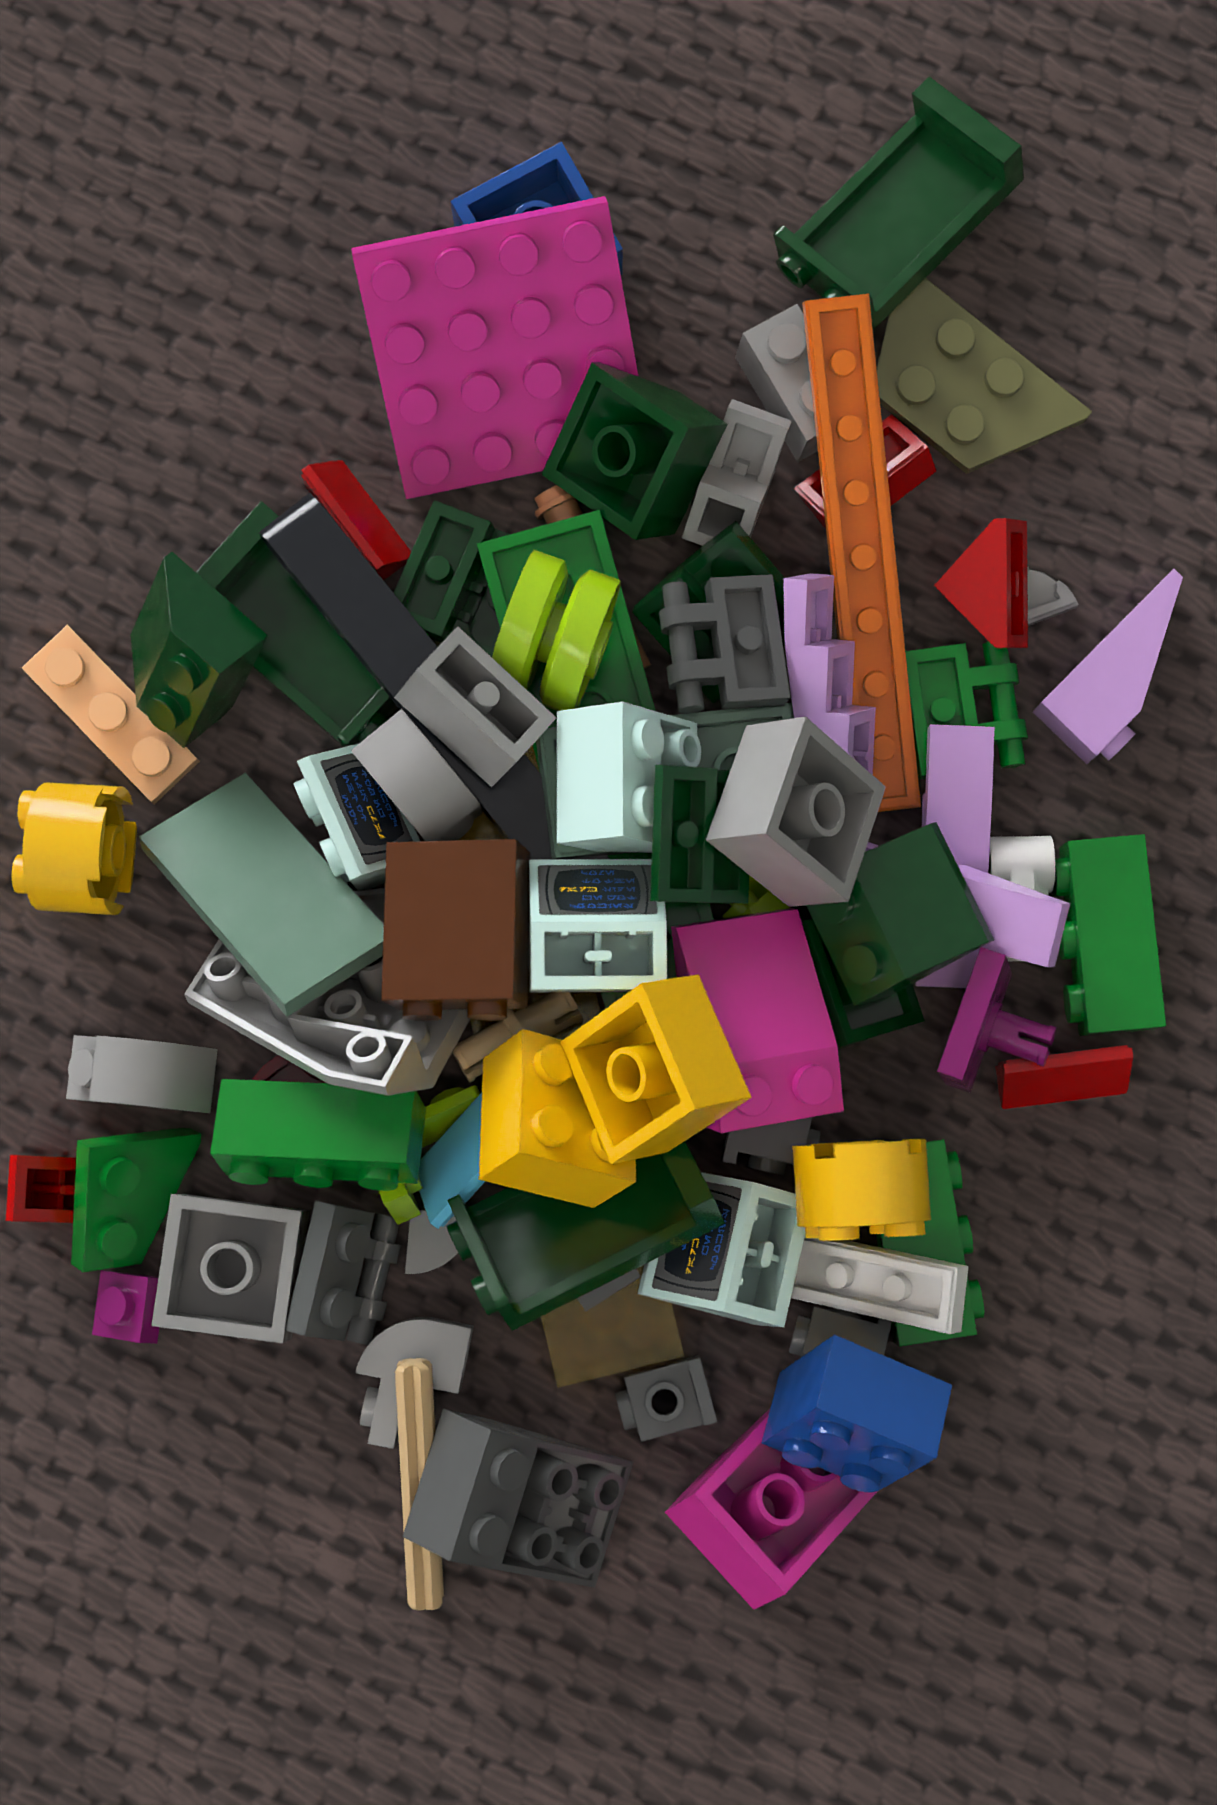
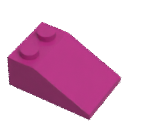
(770, 1013)
(763, 1516)

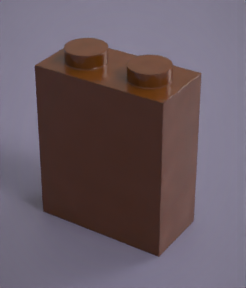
(456, 928)

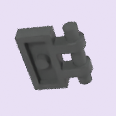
(745, 643)
(331, 1270)

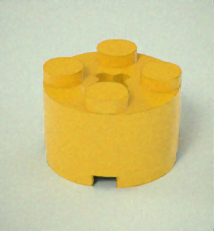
(75, 848)
(862, 1186)

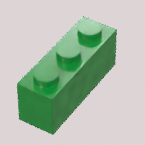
(1109, 936)
(317, 1134)
(945, 1239)

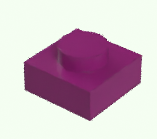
(126, 1307)

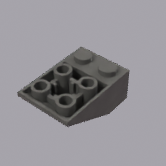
(516, 1500)

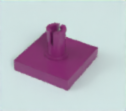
(985, 1025)

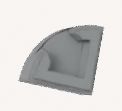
(1047, 597)
(427, 1245)

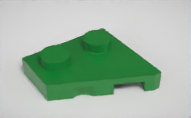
(125, 1193)

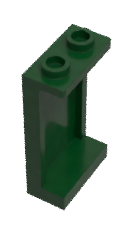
(905, 205)
(302, 648)
(552, 1251)

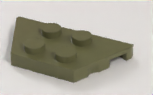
(965, 383)

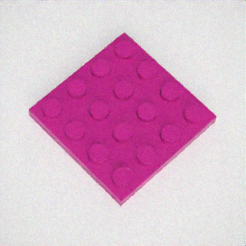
(491, 338)

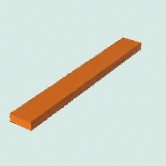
(862, 530)

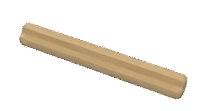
(415, 1437)

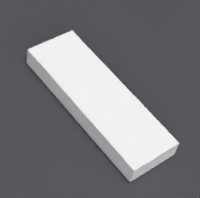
(882, 1283)

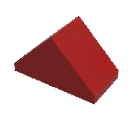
(992, 583)
(41, 1189)

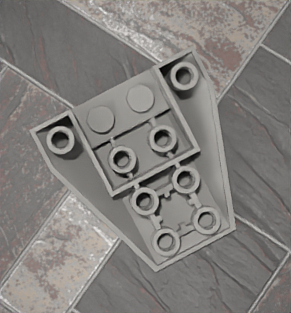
(340, 1036)

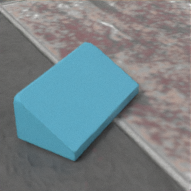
(452, 1166)

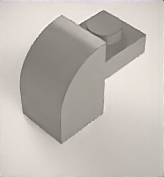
(737, 473)
(418, 780)
(141, 1073)
(434, 1339)

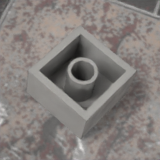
(796, 812)
(229, 1267)

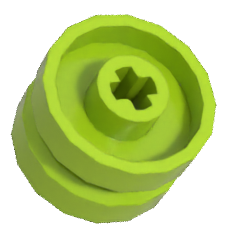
(560, 635)

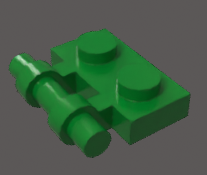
(943, 695)

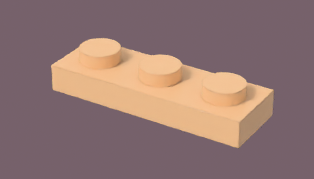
(109, 714)

